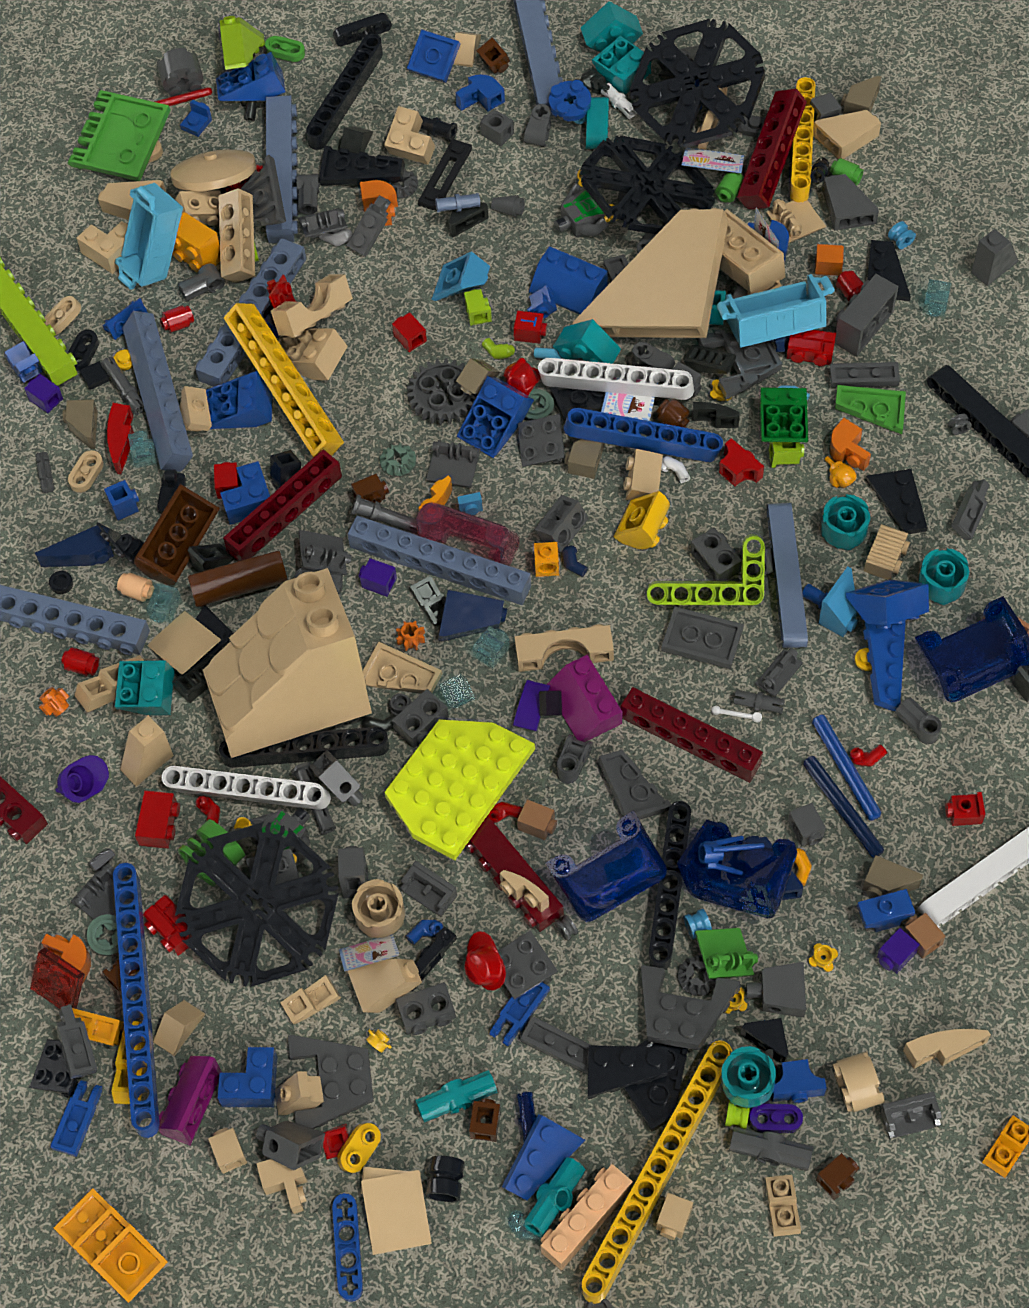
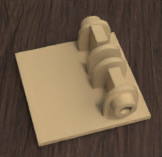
(797, 217)

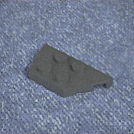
(266, 194)

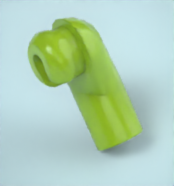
(498, 351)

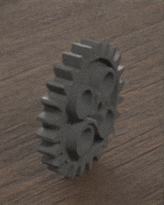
(424, 399)

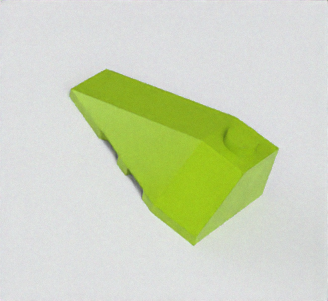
(239, 42)

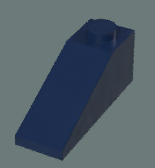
(78, 550)

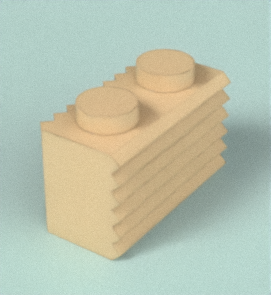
(886, 552)

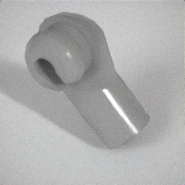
(337, 238)

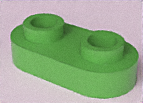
(288, 49)

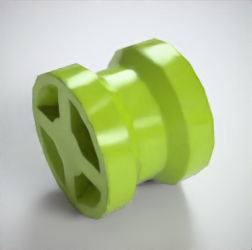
(737, 1116)

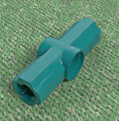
(456, 1095)
(554, 1197)

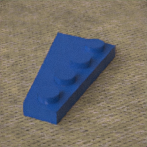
(886, 659)

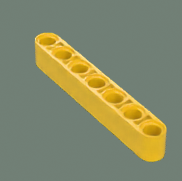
(802, 145)

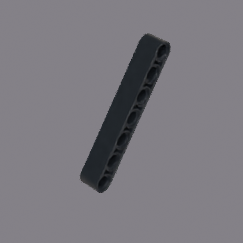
(344, 91)
(983, 416)
(316, 741)
(668, 896)

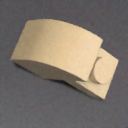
(279, 1177)

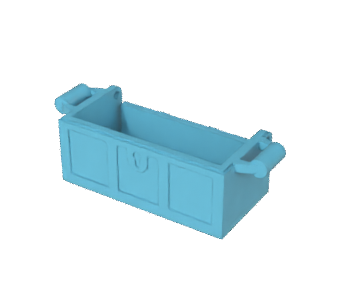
(149, 236)
(777, 311)

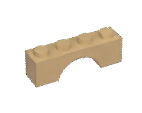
(330, 295)
(535, 648)

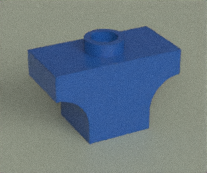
(886, 910)
(798, 1083)

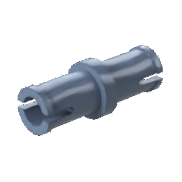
(457, 202)

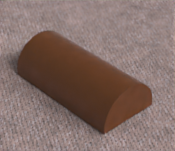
(177, 529)
(237, 578)

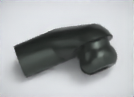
(251, 107)
(374, 722)

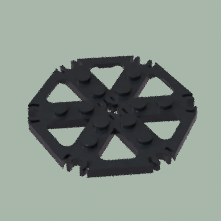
(707, 93)
(642, 183)
(234, 911)

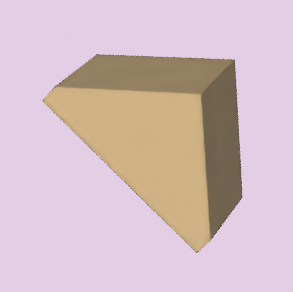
(468, 47)
(177, 1026)

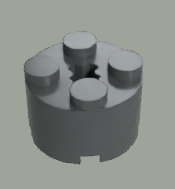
(180, 71)

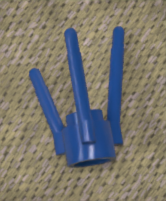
(712, 852)

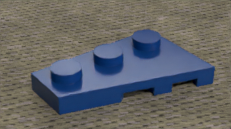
(540, 1157)

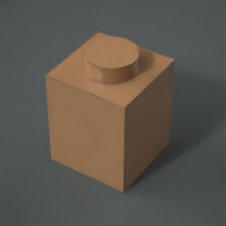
(536, 820)
(925, 933)

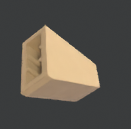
(846, 132)
(116, 197)
(145, 751)
(384, 982)

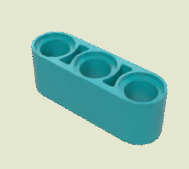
(597, 122)

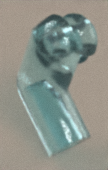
(516, 1223)

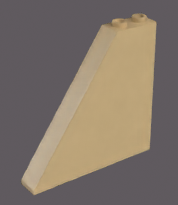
(669, 282)

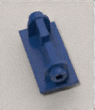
(116, 323)

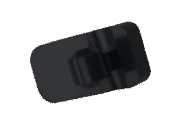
(169, 485)

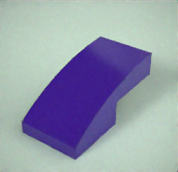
(528, 709)

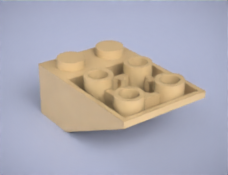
(314, 352)

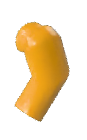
(803, 865)

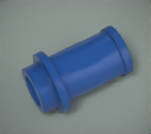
(814, 595)

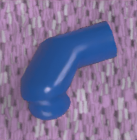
(424, 928)

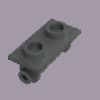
(779, 672)

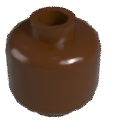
(673, 413)

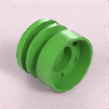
(207, 830)

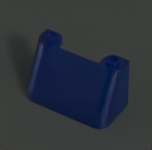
(977, 653)
(612, 873)
(753, 892)

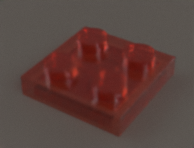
(56, 979)

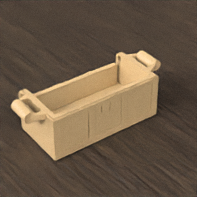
(750, 257)

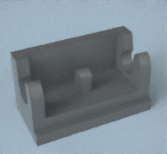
(428, 888)
(911, 1115)

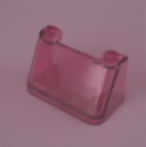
(439, 522)

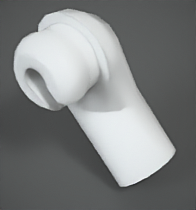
(677, 466)

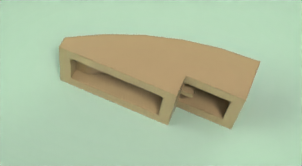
(100, 689)
(944, 1045)

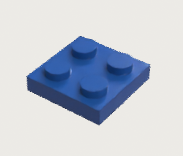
(433, 56)

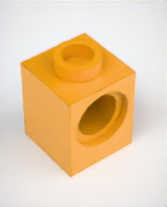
(546, 559)

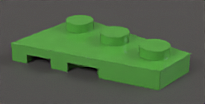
(873, 405)

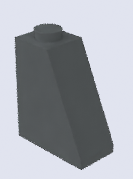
(847, 203)
(993, 257)

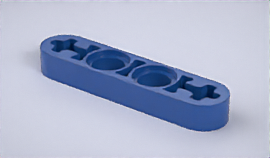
(347, 1247)

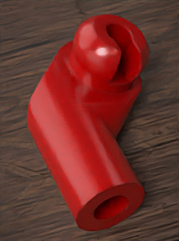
(862, 758)

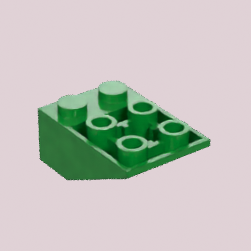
(783, 414)

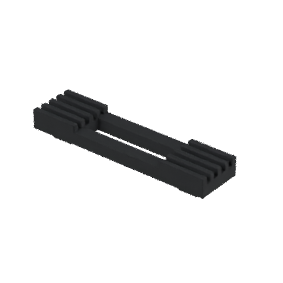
(456, 151)

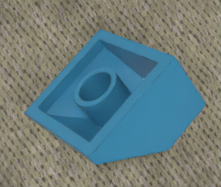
(461, 276)
(836, 610)

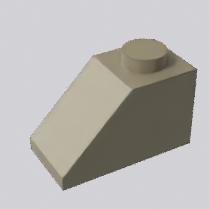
(861, 95)
(474, 375)
(82, 420)
(584, 458)
(889, 877)

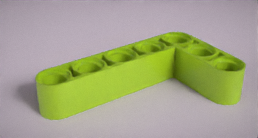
(717, 587)

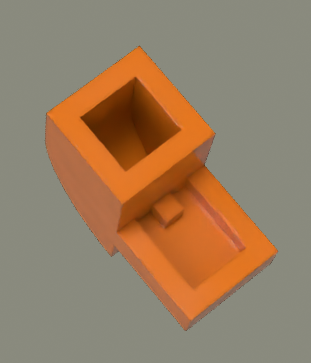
(372, 189)
(844, 445)
(71, 951)

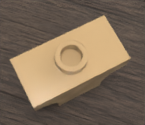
(195, 409)
(299, 1093)

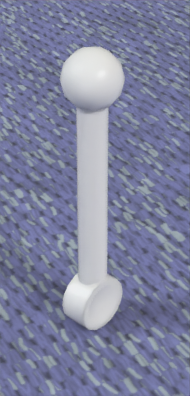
(756, 717)

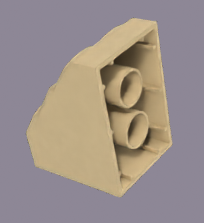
(288, 668)

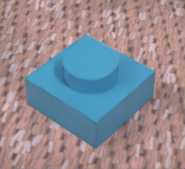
(470, 503)

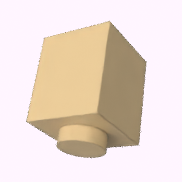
(227, 1149)
(674, 1216)

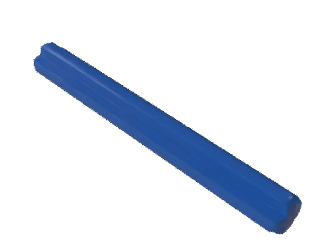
(846, 767)

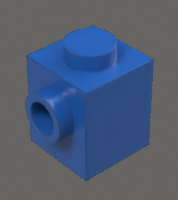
(122, 499)

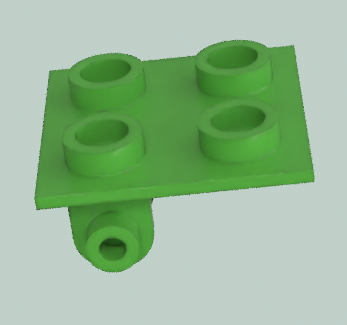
(725, 953)

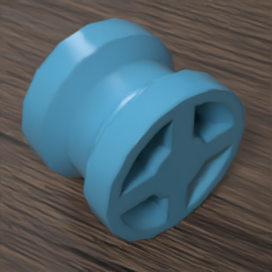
(901, 235)
(697, 922)

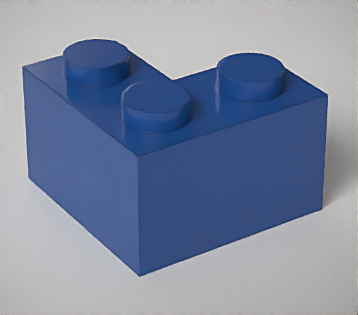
(245, 499)
(255, 1086)

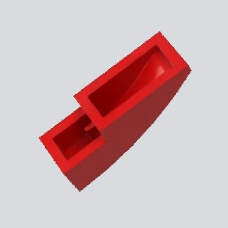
(117, 434)

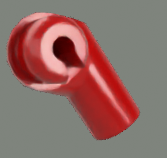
(209, 808)
(504, 810)

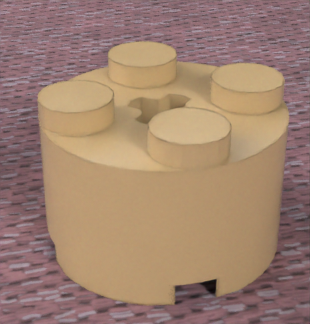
(378, 922)
(859, 1082)

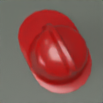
(521, 376)
(483, 962)

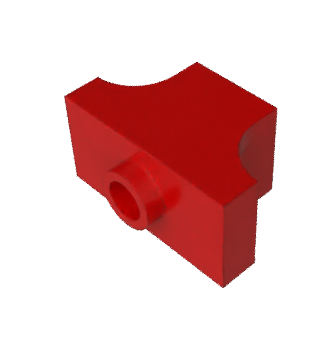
(739, 464)

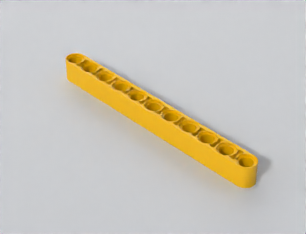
(652, 1180)

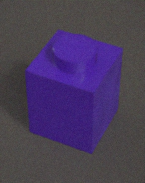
(43, 393)
(377, 577)
(897, 951)

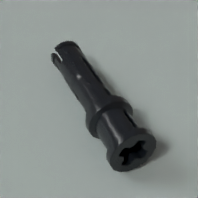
(438, 127)

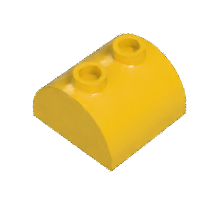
(643, 520)

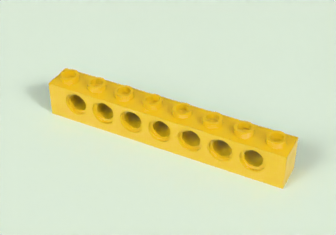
(283, 379)

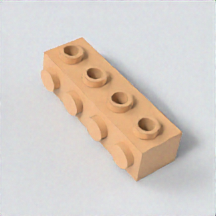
(586, 1217)

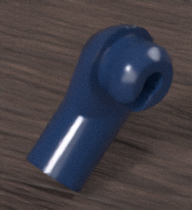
(570, 561)

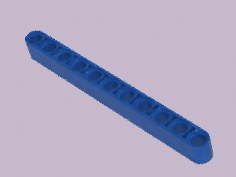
(139, 1008)

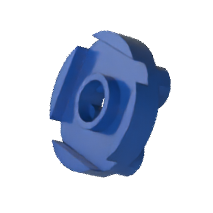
(574, 90)

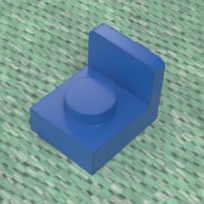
(197, 119)
(542, 302)

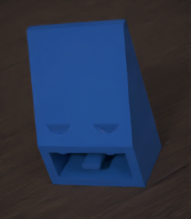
(252, 83)
(240, 403)
(494, 416)

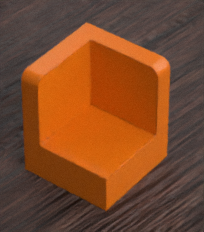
(829, 259)

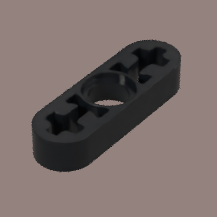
(347, 29)

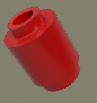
(849, 284)
(176, 318)
(80, 662)

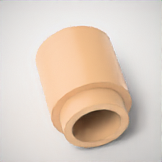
(135, 586)

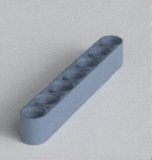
(787, 575)

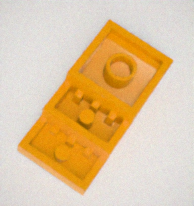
(111, 1245)

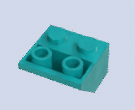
(619, 64)
(145, 687)

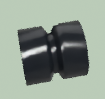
(445, 1177)

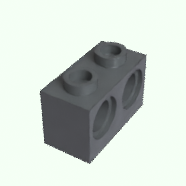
(562, 522)
(712, 557)
(416, 715)
(352, 870)
(423, 1002)

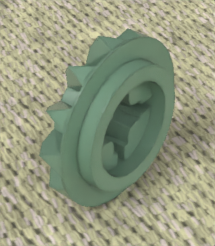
(546, 404)
(393, 467)
(95, 931)

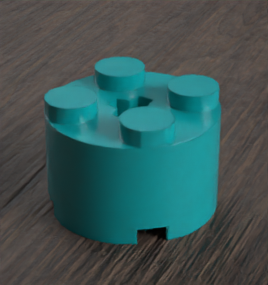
(845, 521)
(945, 574)
(761, 1070)

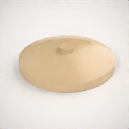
(213, 170)

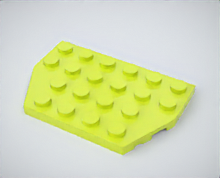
(456, 781)

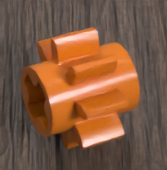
(413, 640)
(54, 701)

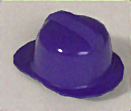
(83, 778)

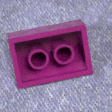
(586, 700)
(190, 1099)

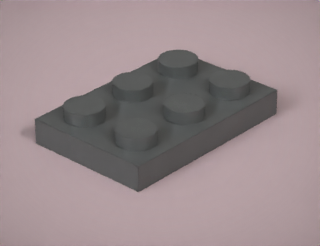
(702, 637)

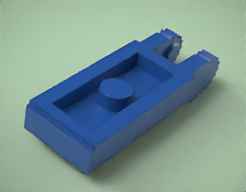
(519, 1011)
(76, 1120)

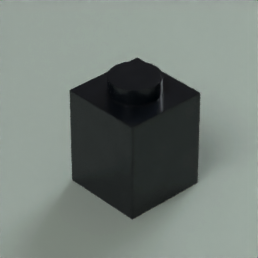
(283, 467)

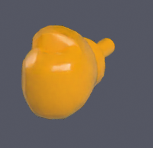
(840, 473)

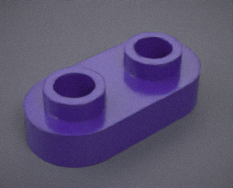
(775, 1118)

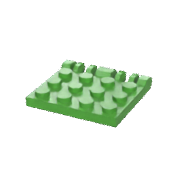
(120, 137)

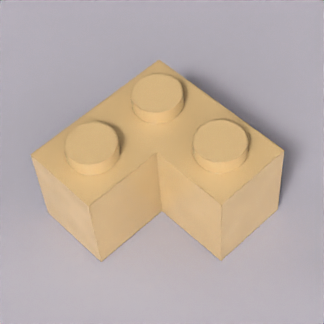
(405, 139)
(103, 247)

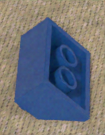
(570, 279)
(890, 602)

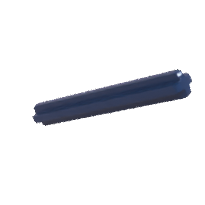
(843, 806)

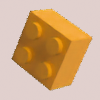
(196, 243)

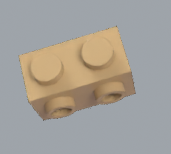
(201, 205)
(643, 474)

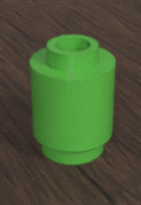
(846, 167)
(729, 187)

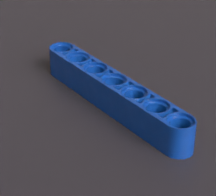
(632, 437)

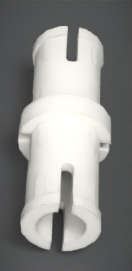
(619, 101)

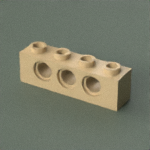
(236, 235)

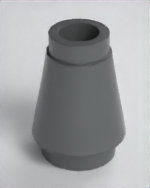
(509, 205)

